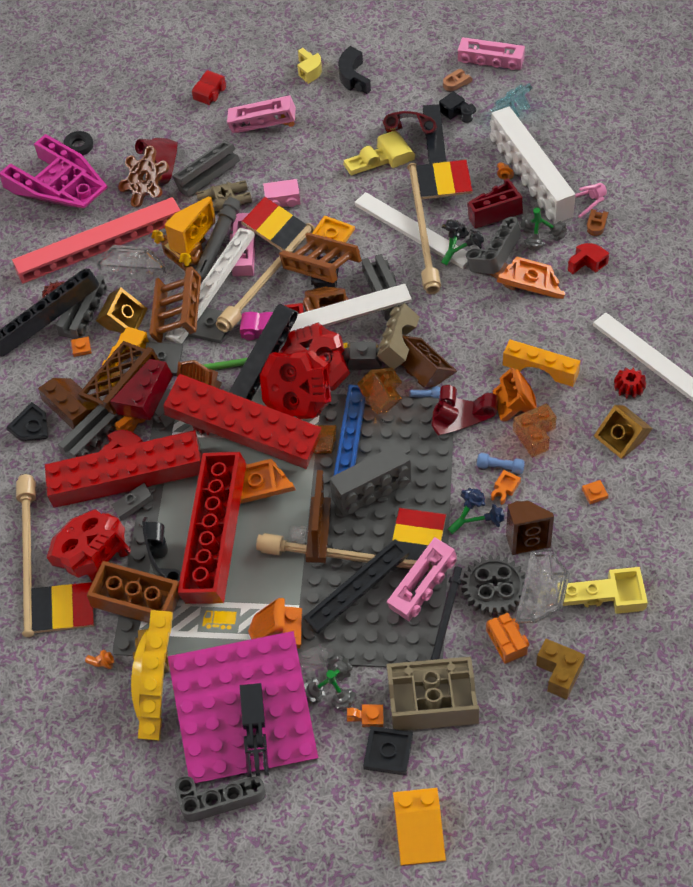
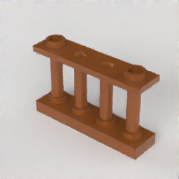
(320, 268)
(188, 309)

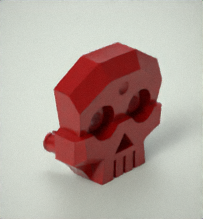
(323, 343)
(280, 385)
(87, 543)

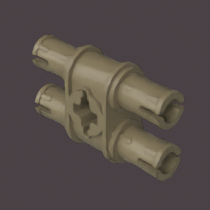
(226, 190)

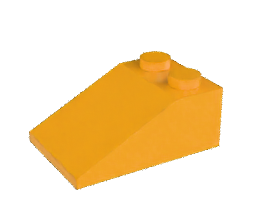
(190, 225)
(419, 826)

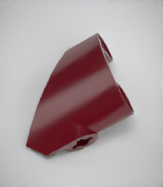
(393, 123)
(166, 151)
(456, 414)

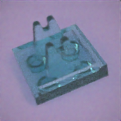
(514, 95)

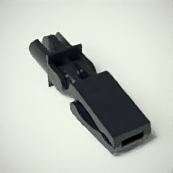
(253, 718)

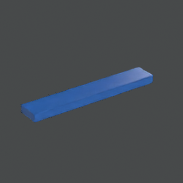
(350, 429)

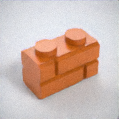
(507, 638)

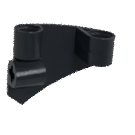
(157, 548)

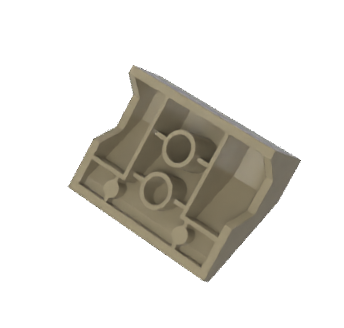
(432, 694)

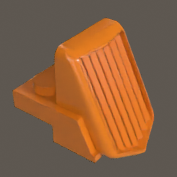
(514, 395)
(276, 620)

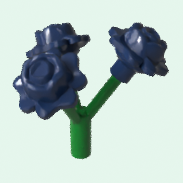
(472, 498)

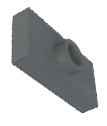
(132, 501)

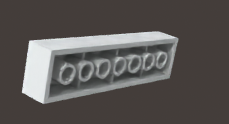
(532, 165)

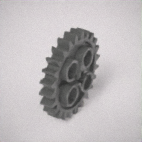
(491, 570)

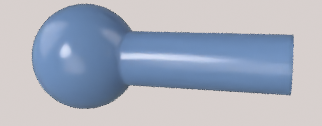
(434, 392)

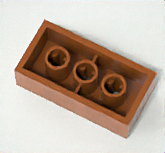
(132, 592)

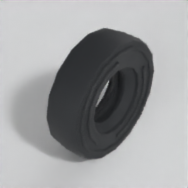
(79, 136)

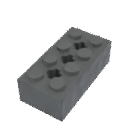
(370, 479)

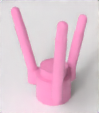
(595, 191)

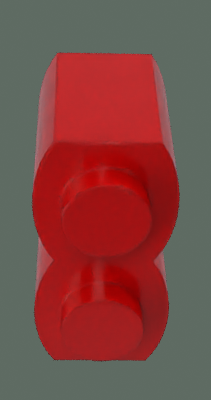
(208, 87)

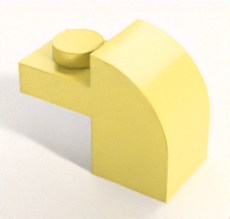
(309, 66)

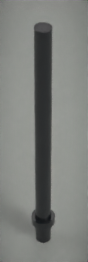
(454, 582)

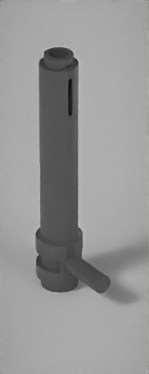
(226, 218)

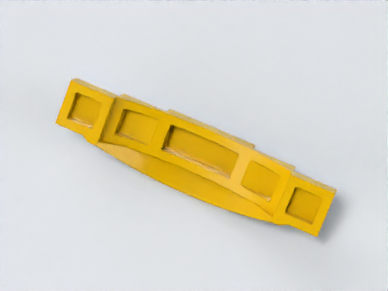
(149, 674)

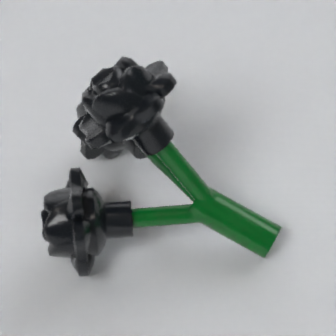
(456, 231)

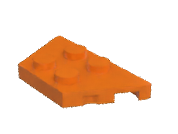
(531, 277)
(263, 481)

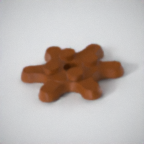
(135, 181)

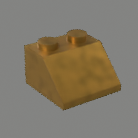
(121, 311)
(622, 431)

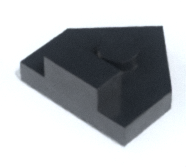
(29, 424)

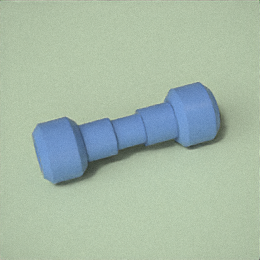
(485, 461)

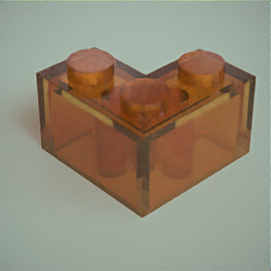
(380, 389)
(533, 428)

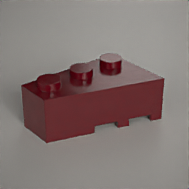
(496, 205)
(143, 391)

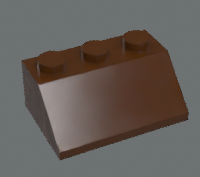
(425, 363)
(63, 399)
(528, 527)

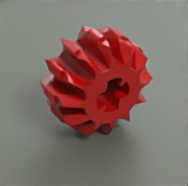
(630, 382)

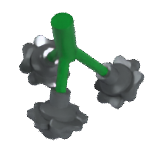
(531, 224)
(339, 669)

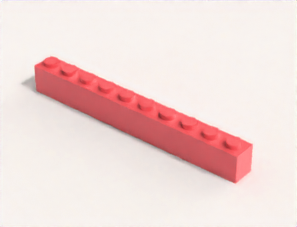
(94, 240)

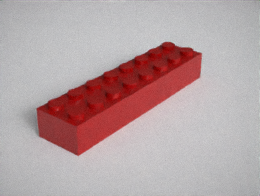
(242, 421)
(123, 469)
(212, 528)

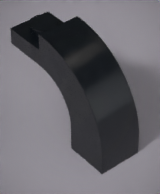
(348, 63)

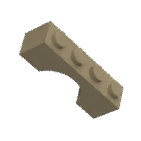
(392, 347)

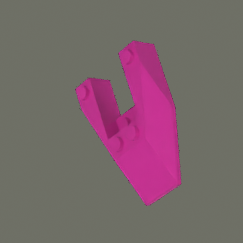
(64, 182)

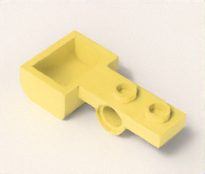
(390, 150)
(622, 587)

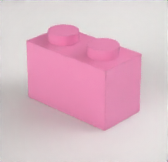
(283, 192)

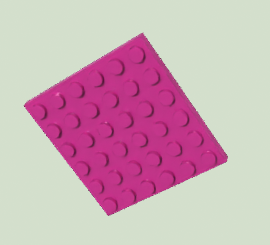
(210, 705)

